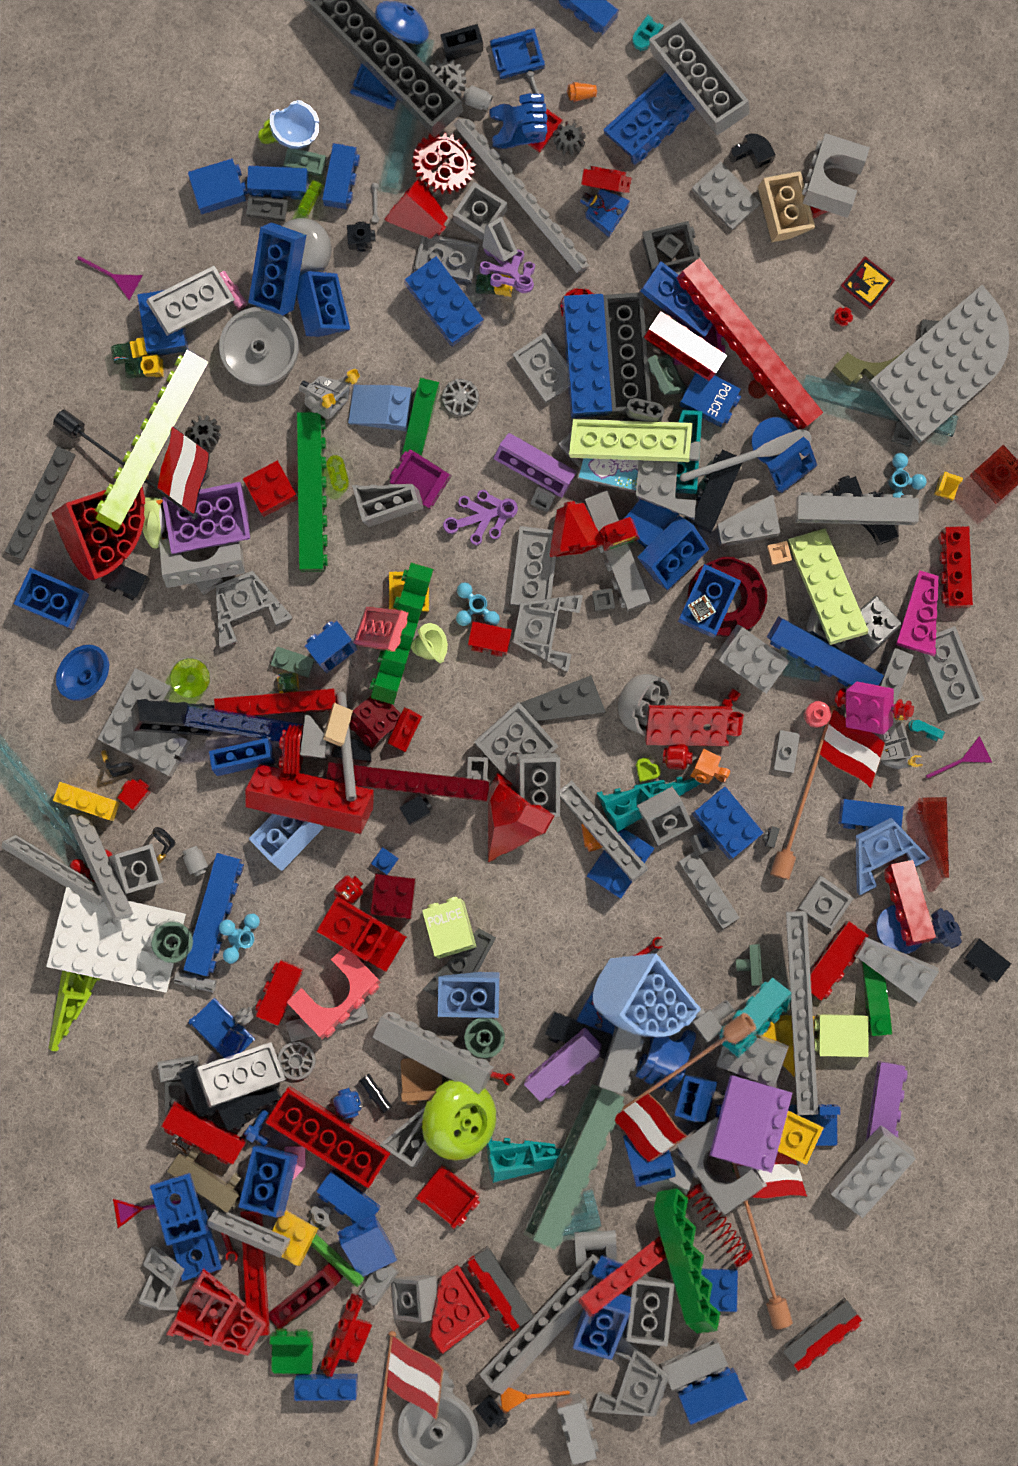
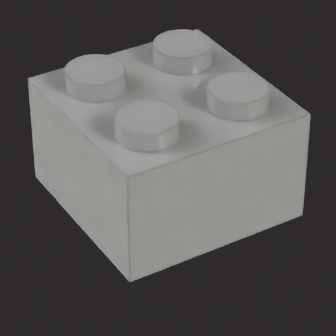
(478, 209)
(665, 816)
(136, 868)

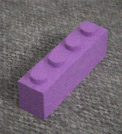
(535, 465)
(563, 1064)
(887, 1097)

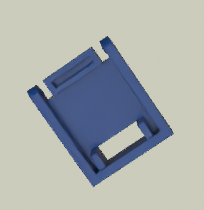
(513, 54)
(372, 89)
(789, 467)

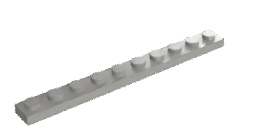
(525, 199)
(802, 1012)

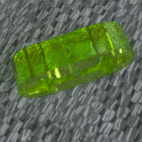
(310, 198)
(333, 475)

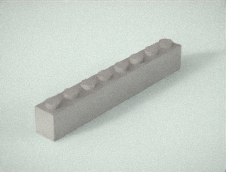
(540, 1330)

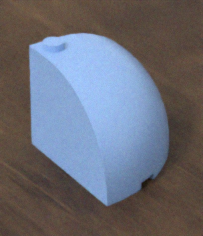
(643, 996)

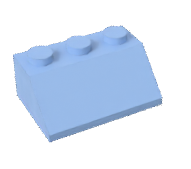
(283, 838)

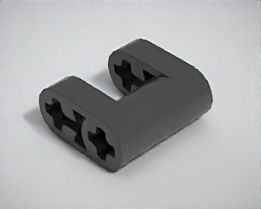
(653, 413)

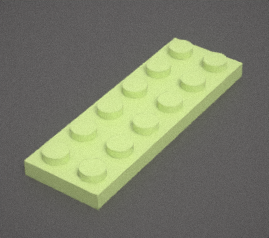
(631, 440)
(827, 586)

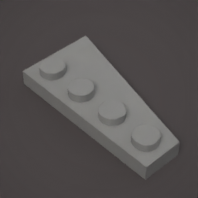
(899, 968)

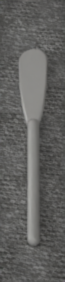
(769, 449)

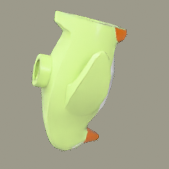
(154, 521)

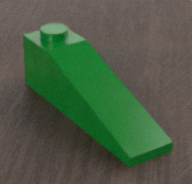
(421, 415)
(876, 1002)

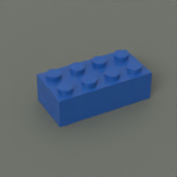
(277, 268)
(443, 301)
(330, 646)

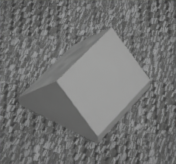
(681, 1181)

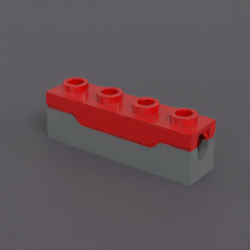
(500, 1288)
(821, 1334)

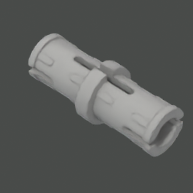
(195, 981)

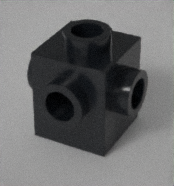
(360, 236)

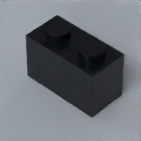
(461, 42)
(127, 581)
(416, 810)
(985, 960)

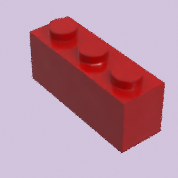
(278, 992)

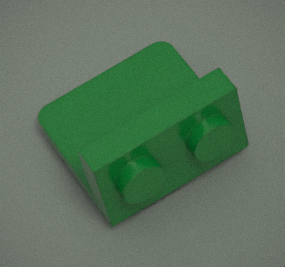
(292, 1351)

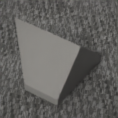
(498, 240)
(158, 1295)

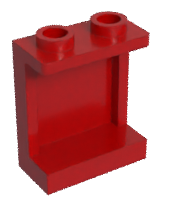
(449, 1196)

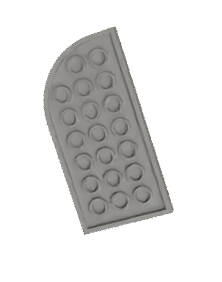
(946, 365)

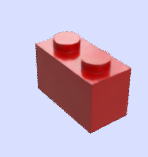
(489, 638)

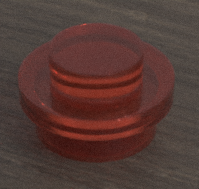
(756, 390)

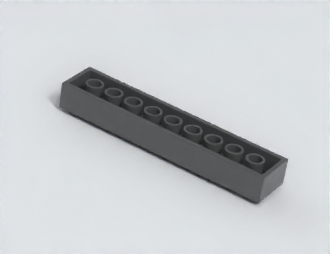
(390, 61)

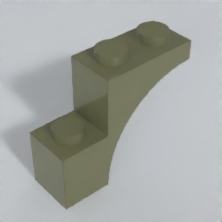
(850, 368)

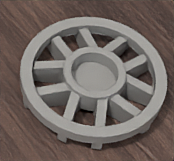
(460, 397)
(296, 1060)

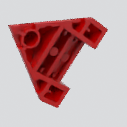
(512, 819)

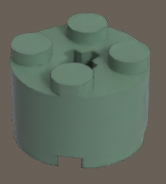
(179, 949)
(496, 1037)

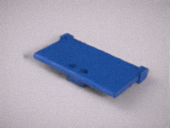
(214, 1024)

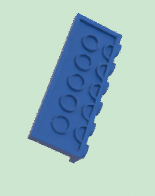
(650, 118)

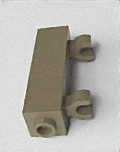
(205, 1182)

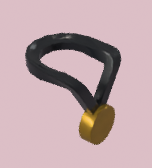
(106, 759)
(166, 849)

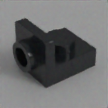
(492, 1413)

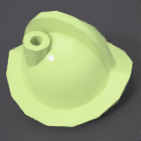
(430, 643)

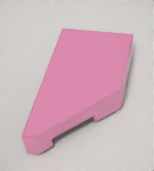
(301, 1161)

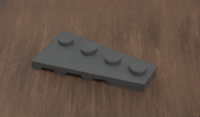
(464, 962)

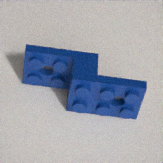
(185, 1225)

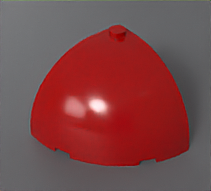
(92, 544)

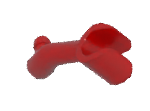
(651, 947)
(501, 1076)
(229, 1247)

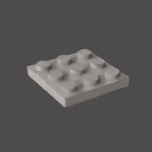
(511, 735)

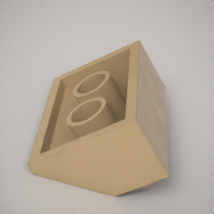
(784, 206)

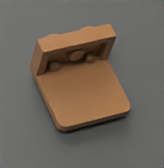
(418, 1081)

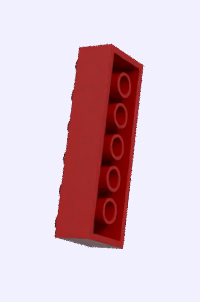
(308, 799)
(328, 1136)

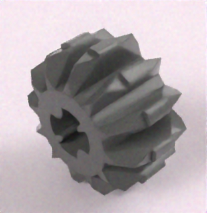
(577, 140)
(208, 425)

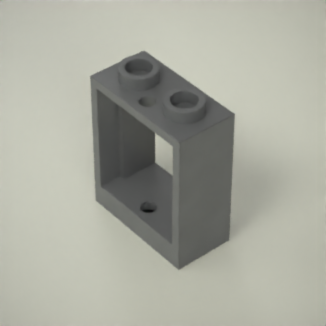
(689, 234)

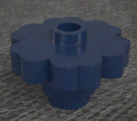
(945, 929)

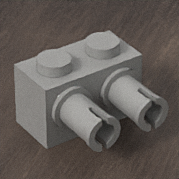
(708, 1021)

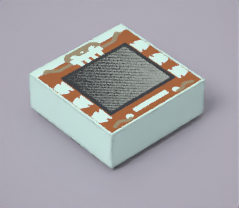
(701, 608)

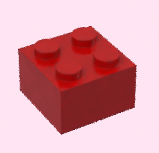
(270, 488)

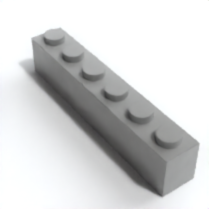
(857, 510)
(620, 559)
(432, 1051)

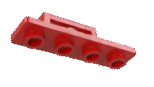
(348, 1338)

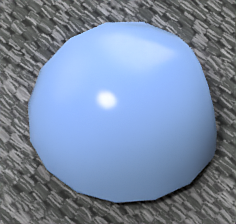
(295, 125)

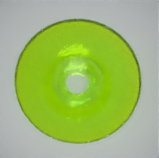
(180, 674)

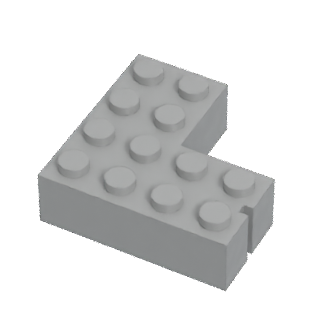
(148, 747)

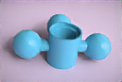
(917, 481)
(464, 617)
(227, 928)

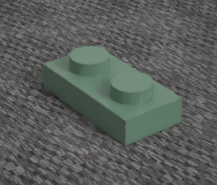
(303, 159)
(292, 662)

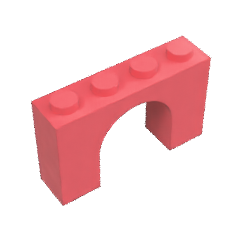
(325, 1020)

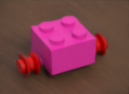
(872, 707)

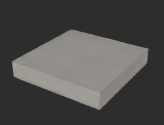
(825, 903)

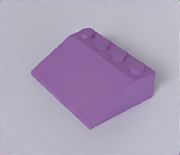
(220, 519)
(750, 1124)

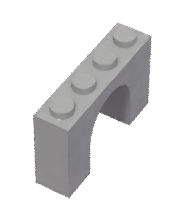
(821, 191)
(179, 571)
(726, 1195)

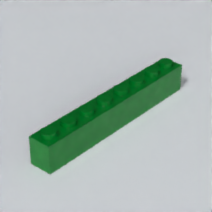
(311, 493)

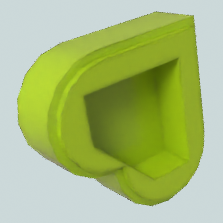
(265, 134)
(646, 770)

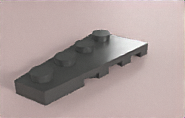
(567, 701)

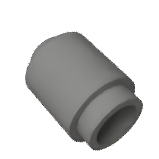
(477, 98)
(195, 861)

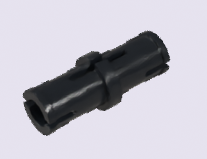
(375, 1093)

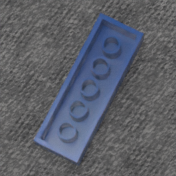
(587, 355)

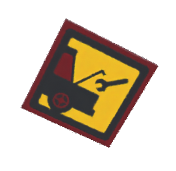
(867, 283)

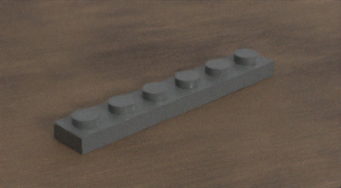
(40, 503)

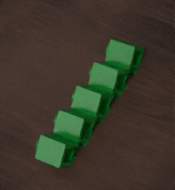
(393, 663)
(685, 1261)

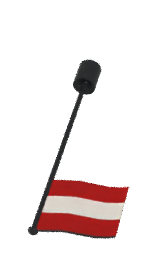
(180, 471)

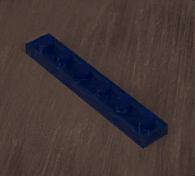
(235, 723)

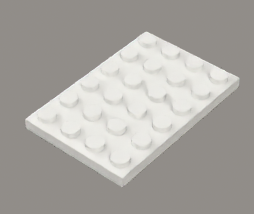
(116, 950)

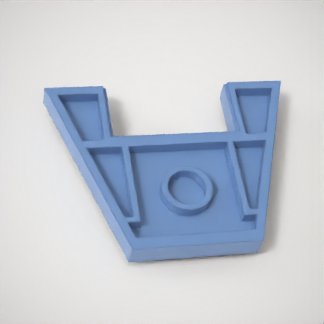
(880, 846)

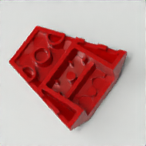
(217, 1317)

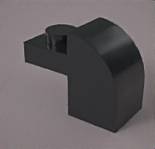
(754, 146)

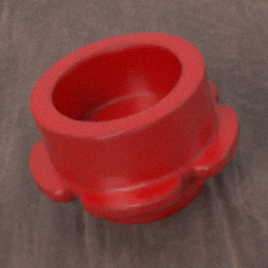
(838, 316)

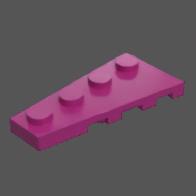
(919, 623)

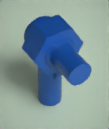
(253, 1132)

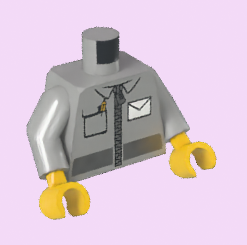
(328, 395)
(897, 747)

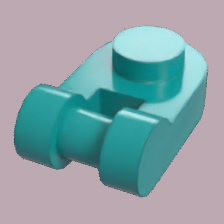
(641, 36)
(932, 732)

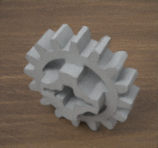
(455, 80)

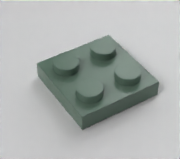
(667, 375)

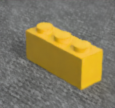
(86, 801)

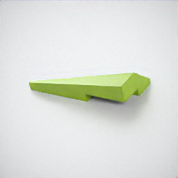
(71, 998)

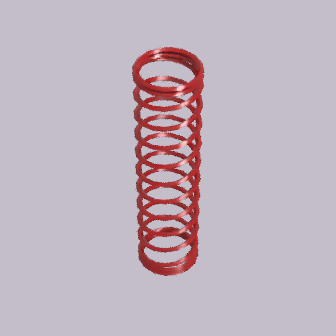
(747, 1256)

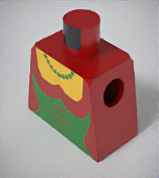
(619, 533)

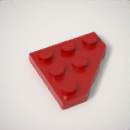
(455, 1310)

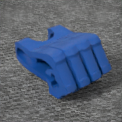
(520, 123)
(665, 1058)

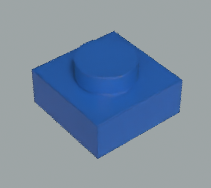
(385, 861)

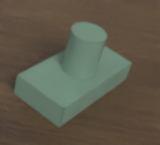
(752, 964)

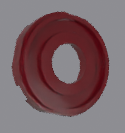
(751, 589)

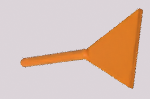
(511, 1398)

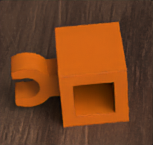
(707, 767)

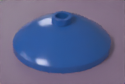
(402, 21)
(82, 672)

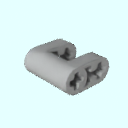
(594, 1241)

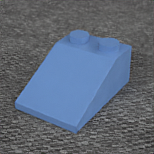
(381, 406)
(469, 995)

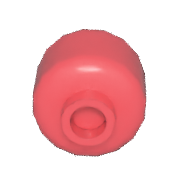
(817, 714)

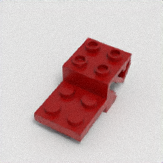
(361, 934)

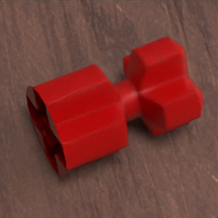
(733, 696)

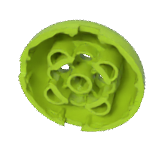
(458, 1108)

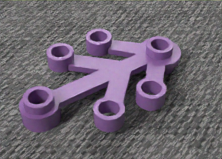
(522, 283)
(484, 515)

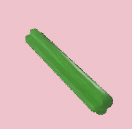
(337, 1261)

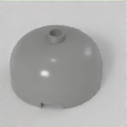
(317, 244)
(637, 695)

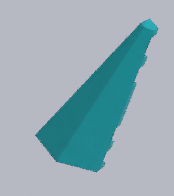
(622, 806)
(513, 1160)

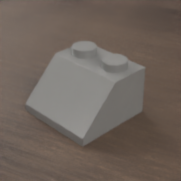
(312, 741)
(414, 1297)

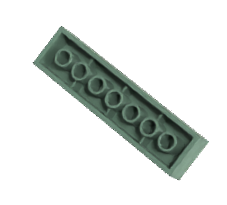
(574, 1166)

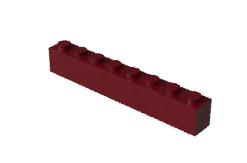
(413, 782)

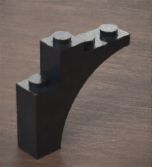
(880, 533)
(232, 1111)

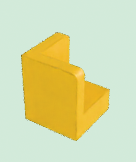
(948, 486)

